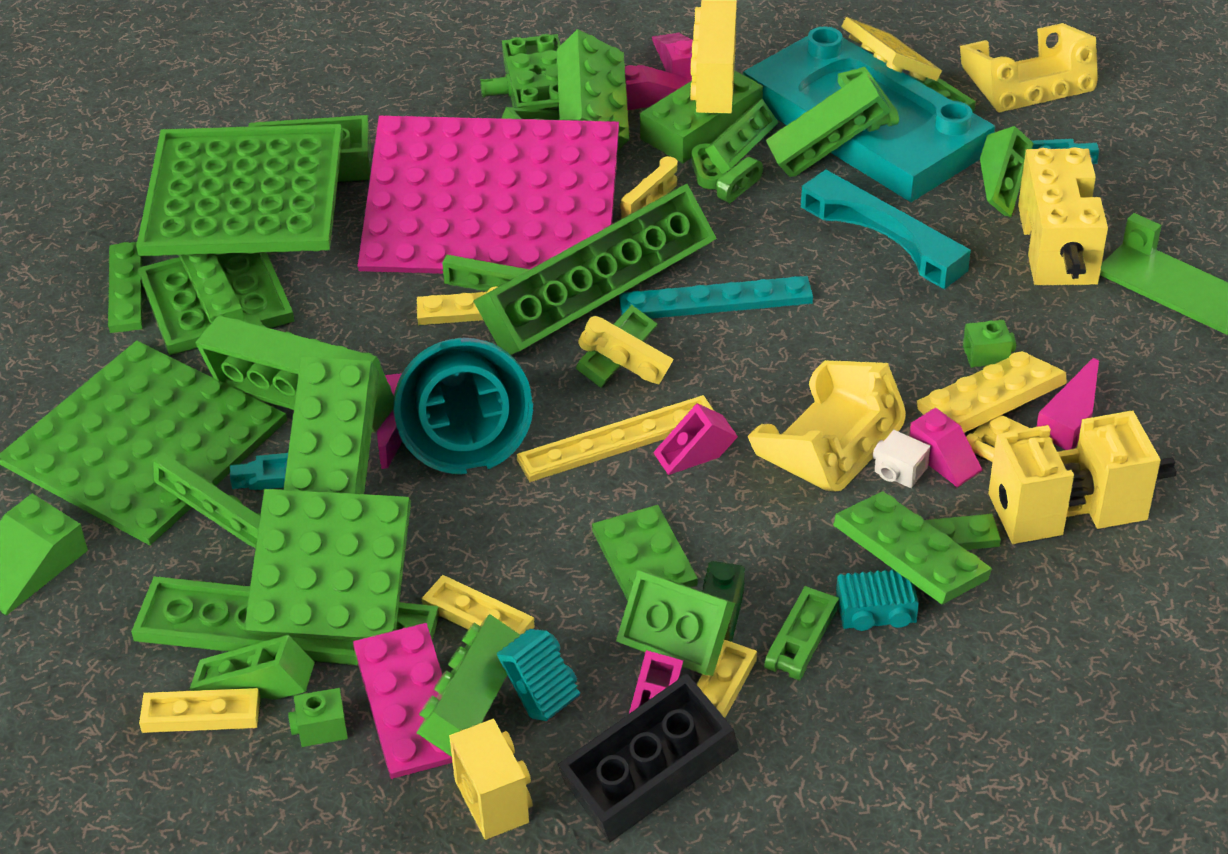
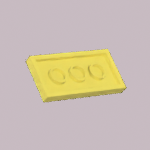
(891, 50)
(994, 390)

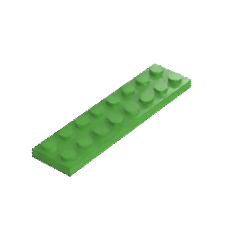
(215, 616)

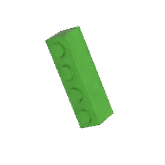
(828, 125)
(470, 686)

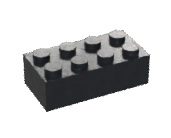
(648, 757)

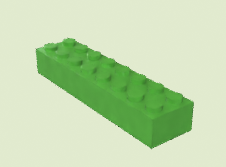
(594, 270)

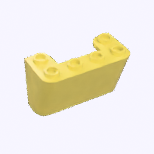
(1055, 74)

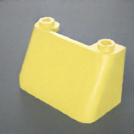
(840, 430)

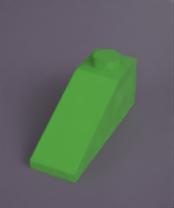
(1003, 167)
(273, 666)

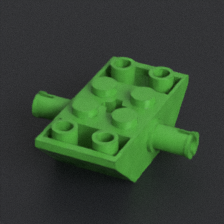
(530, 73)

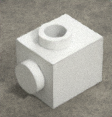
(901, 458)

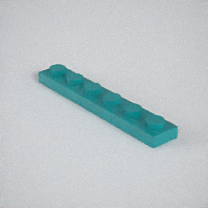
(719, 297)

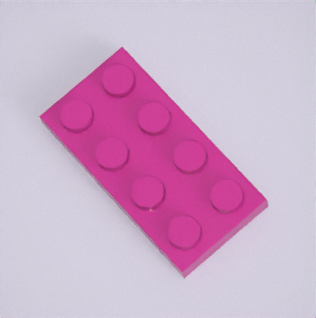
(399, 679)

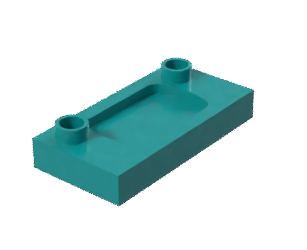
(909, 158)

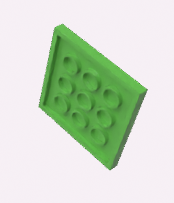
(181, 312)
(327, 565)

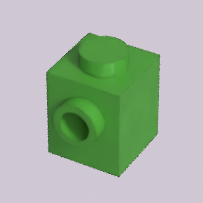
(988, 342)
(318, 717)

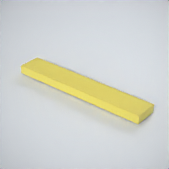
(605, 441)

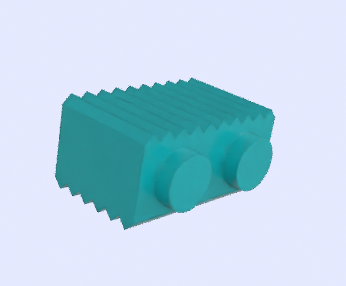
(876, 600)
(539, 673)

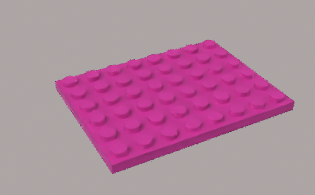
(485, 190)

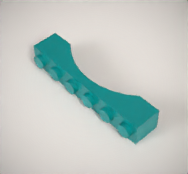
(934, 254)

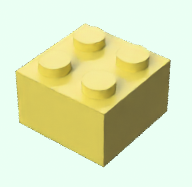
(491, 778)

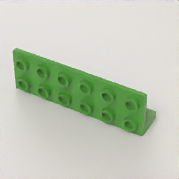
(1164, 278)

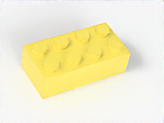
(714, 56)

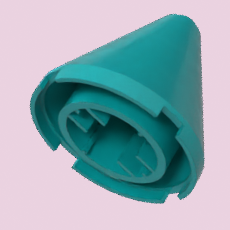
(463, 405)

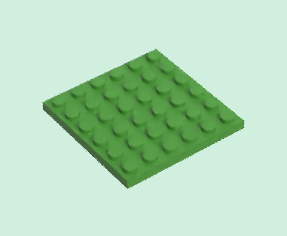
(242, 190)
(109, 431)

